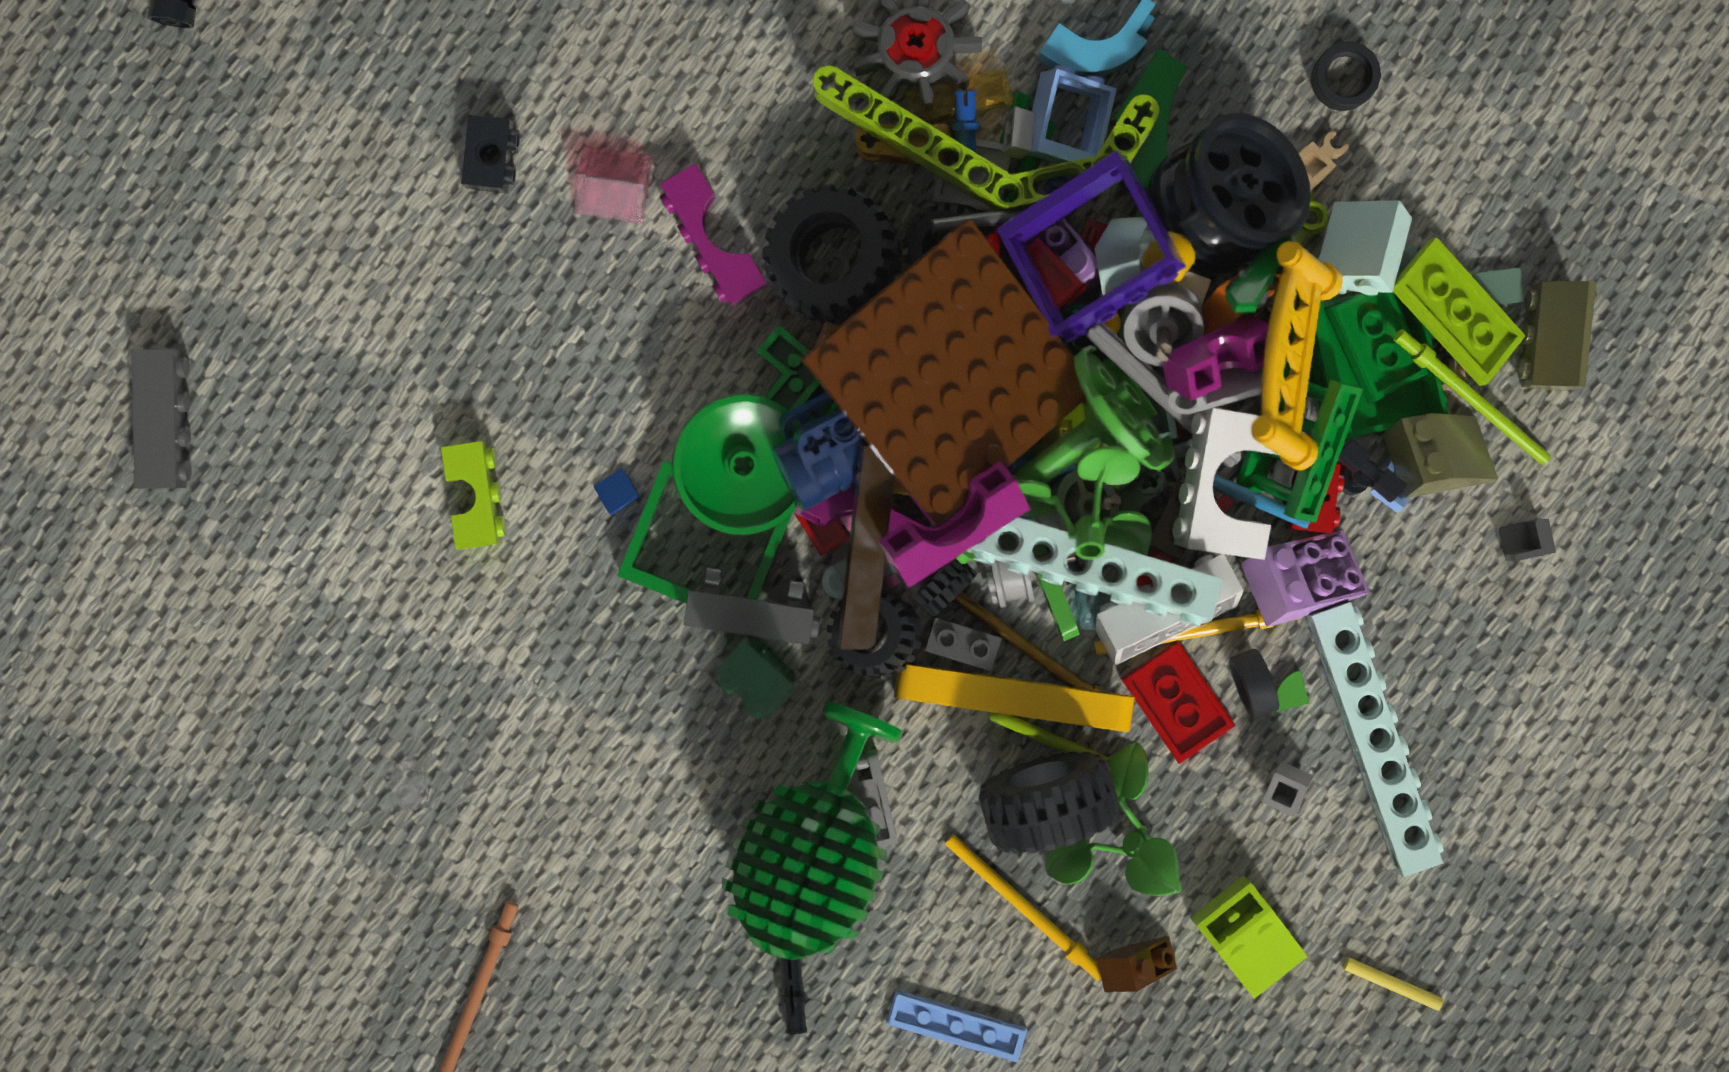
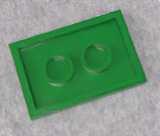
(1366, 334)

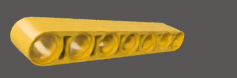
(1015, 697)

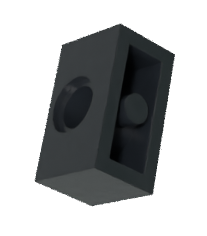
(480, 136)

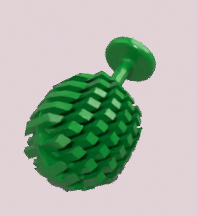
(810, 855)

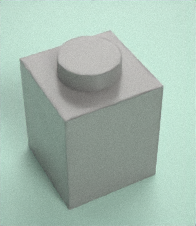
(1287, 789)

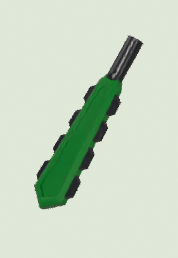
(1257, 278)

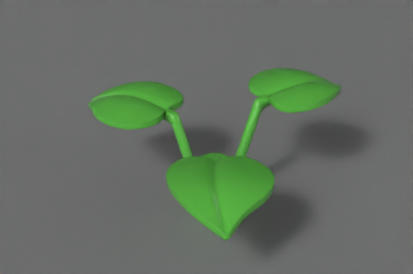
(1124, 529)
(1153, 860)

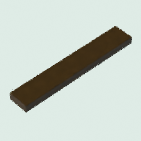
(865, 554)

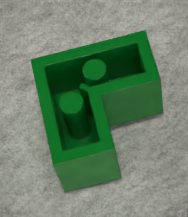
(797, 381)

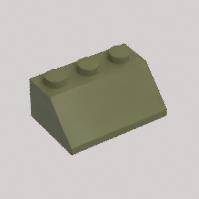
(1557, 335)

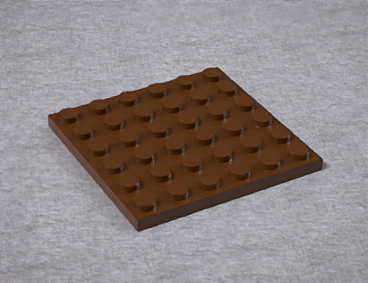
(948, 371)

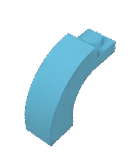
(1100, 56)

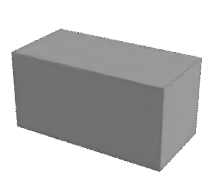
(1018, 133)

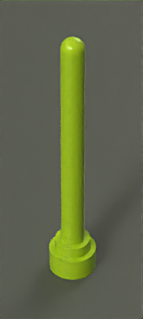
(1039, 734)

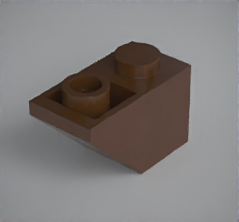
(1136, 965)

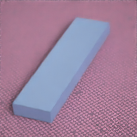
(956, 1025)

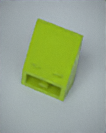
(1249, 936)

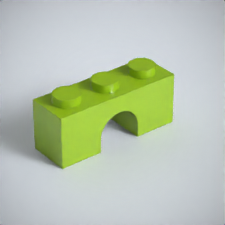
(474, 465)

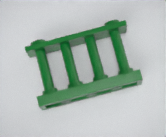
(1329, 434)

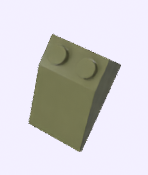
(1439, 453)

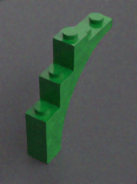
(1160, 82)

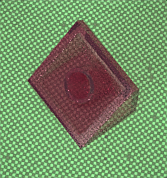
(612, 184)

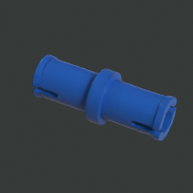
(965, 119)

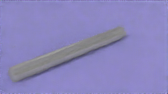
(1142, 374)

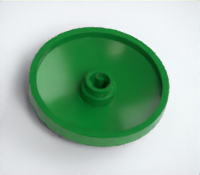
(728, 467)

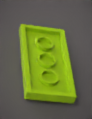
(1458, 311)

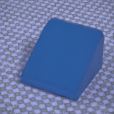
(616, 491)

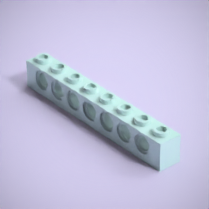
(1200, 587)
(1426, 847)

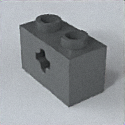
(962, 643)

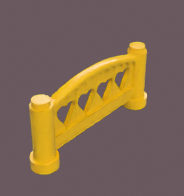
(1314, 283)

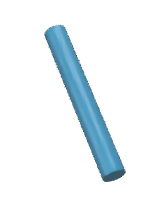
(1254, 499)

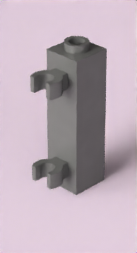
(751, 616)

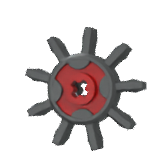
(912, 64)

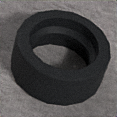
(1361, 54)
(1254, 683)

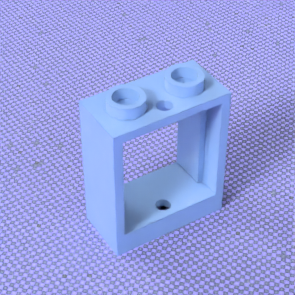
(1097, 119)

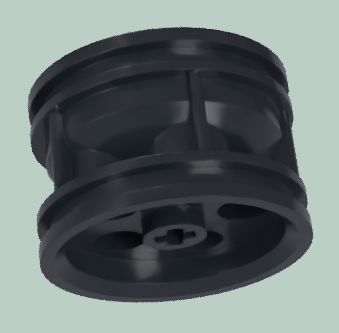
(1256, 174)

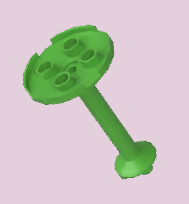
(1114, 415)

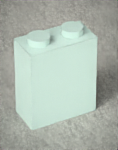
(1366, 244)

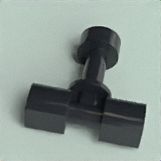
(1366, 473)

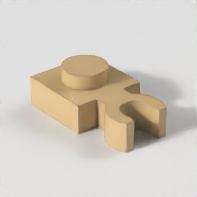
(1319, 160)

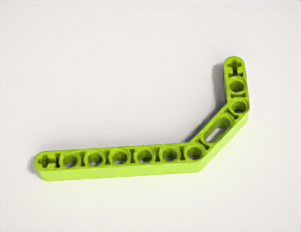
(968, 160)

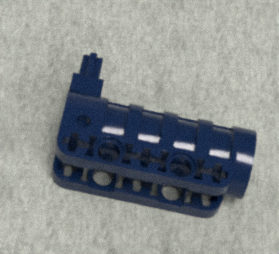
(820, 455)

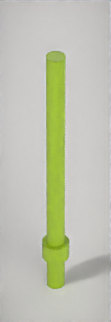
(1426, 358)

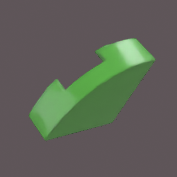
(1292, 691)

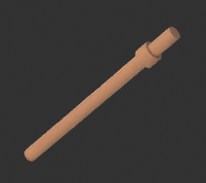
(498, 937)

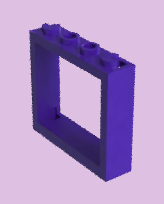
(1060, 204)

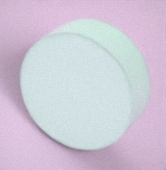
(832, 583)

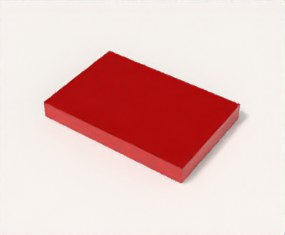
(1178, 702)

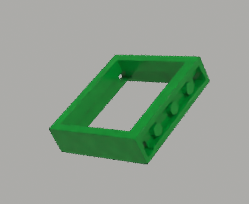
(668, 587)

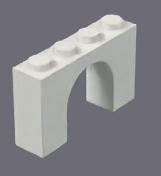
(1200, 520)

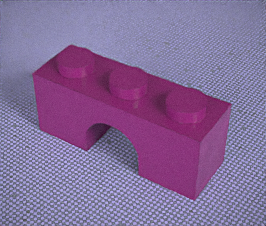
(1196, 366)

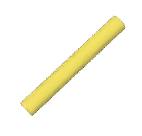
(1393, 983)

